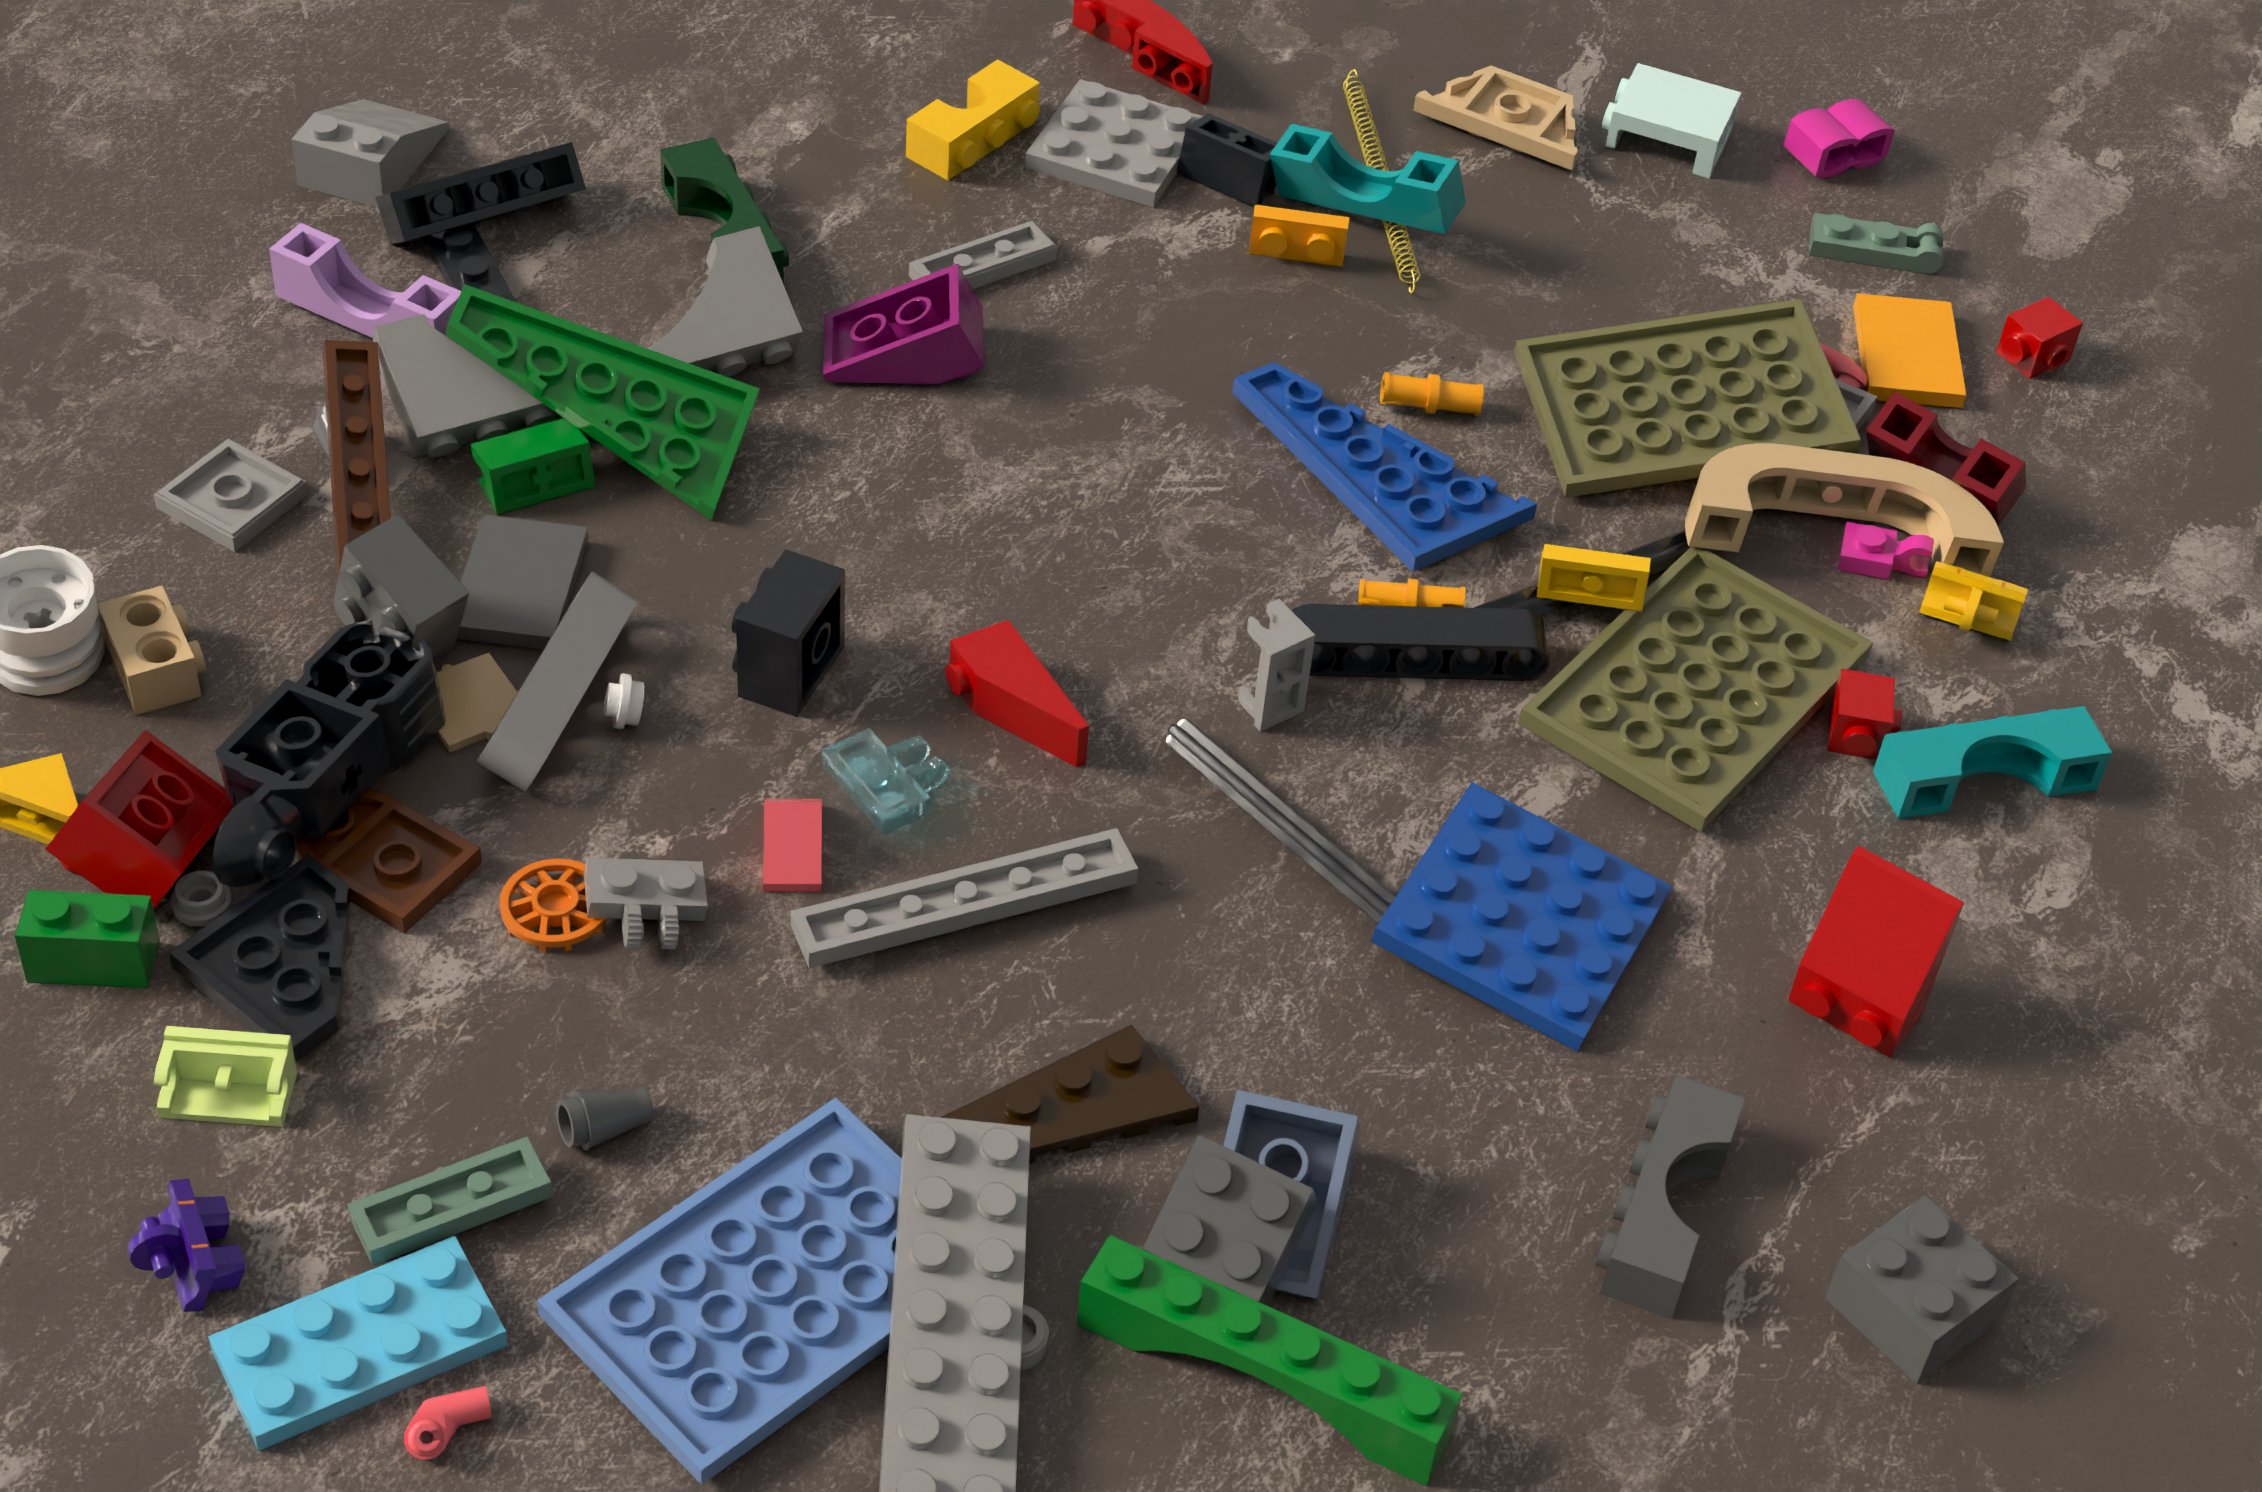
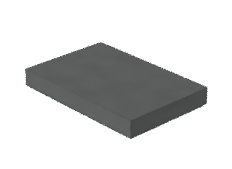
(520, 580)

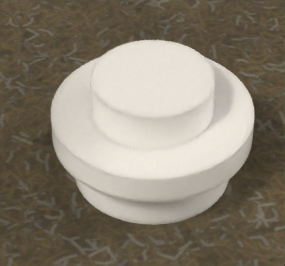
(624, 701)

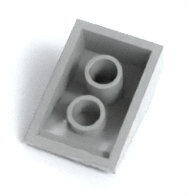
(363, 149)

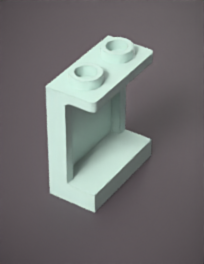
(1674, 112)

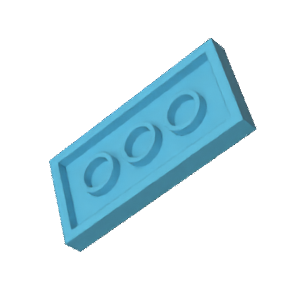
(357, 1342)

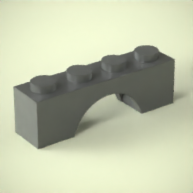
(1654, 1245)

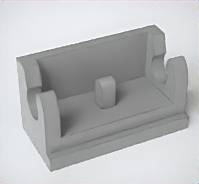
(1282, 667)

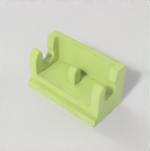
(225, 1076)

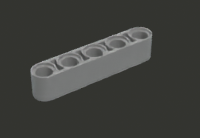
(557, 682)

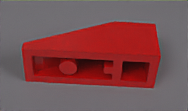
(1015, 691)

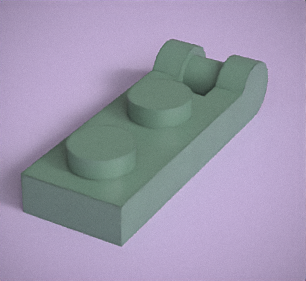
(1877, 243)

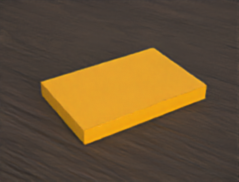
(1909, 349)

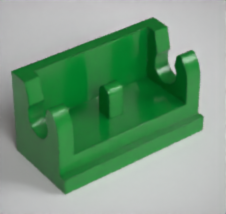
(534, 465)

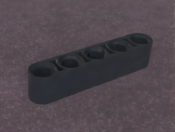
(1426, 642)

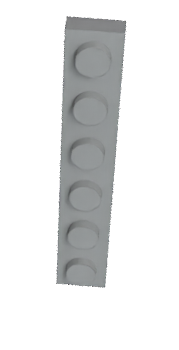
(963, 897)

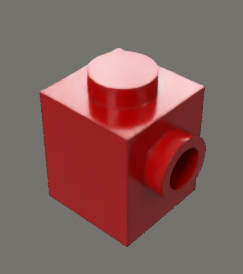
(2039, 337)
(1862, 714)

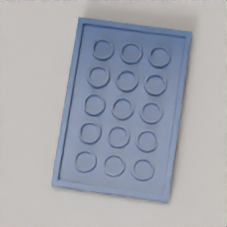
(745, 1292)

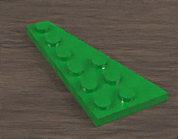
(640, 404)

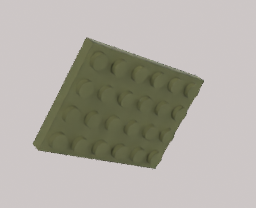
(1675, 391)
(1695, 686)

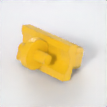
(1973, 601)

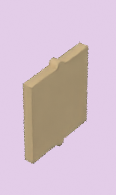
(473, 700)

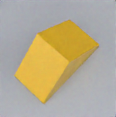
(36, 798)

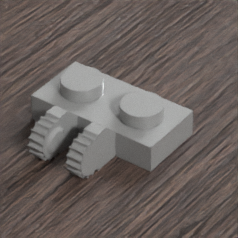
(646, 890)

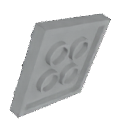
(1112, 143)

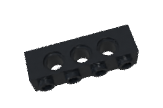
(480, 193)

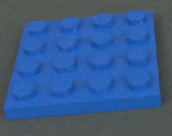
(1522, 915)

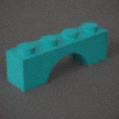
(1319, 171)
(2049, 749)

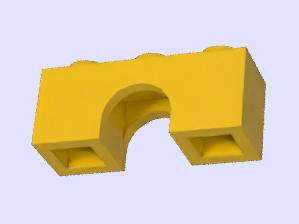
(953, 139)

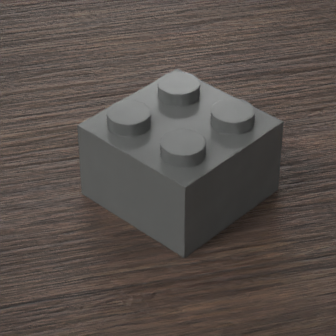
(400, 586)
(1232, 1220)
(1921, 1288)

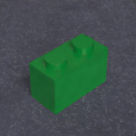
(87, 938)

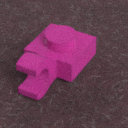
(1876, 552)

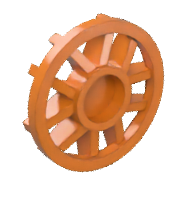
(549, 905)

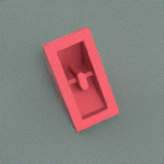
(792, 845)

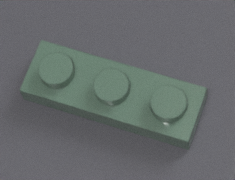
(449, 1200)

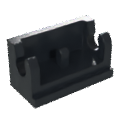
(1228, 159)

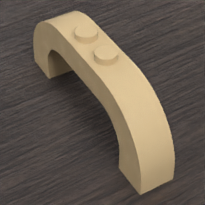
(1843, 487)

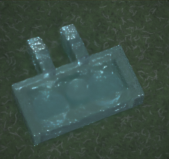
(883, 780)

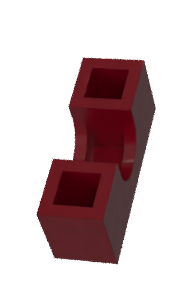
(1914, 436)

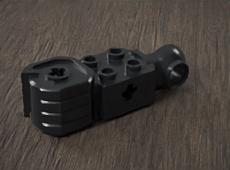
(321, 746)

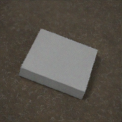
(231, 495)

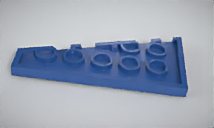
(1383, 475)

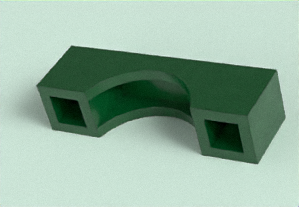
(706, 185)

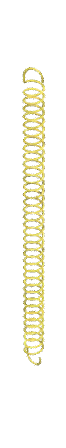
(1367, 160)

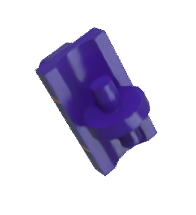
(180, 1247)

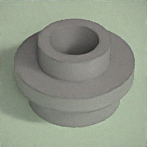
(200, 898)

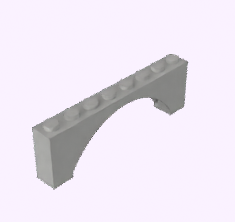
(455, 398)

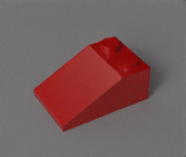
(141, 822)
(1876, 952)

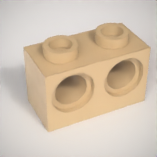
(151, 649)

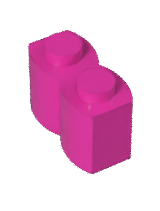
(1838, 138)

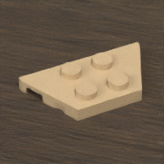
(1508, 111)

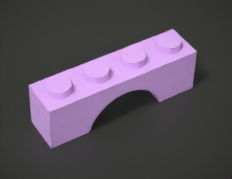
(322, 278)

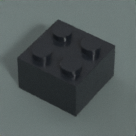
(789, 632)

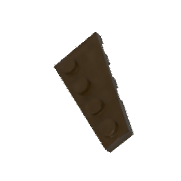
(1089, 1096)

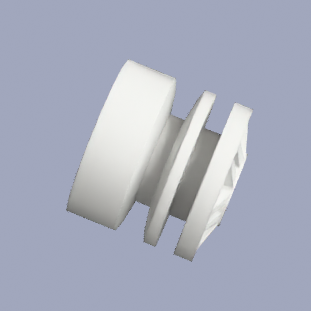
(47, 621)

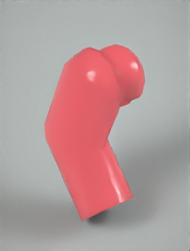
(1845, 368)
(440, 1418)

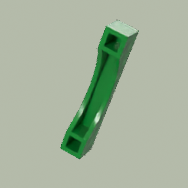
(1374, 1403)

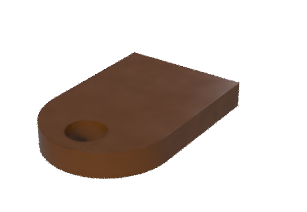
(393, 858)

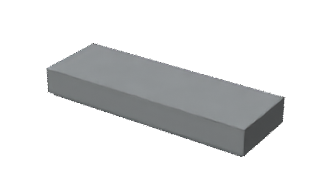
(993, 255)

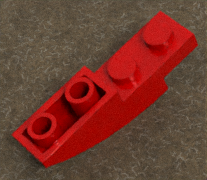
(1154, 37)

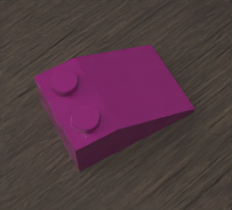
(907, 334)

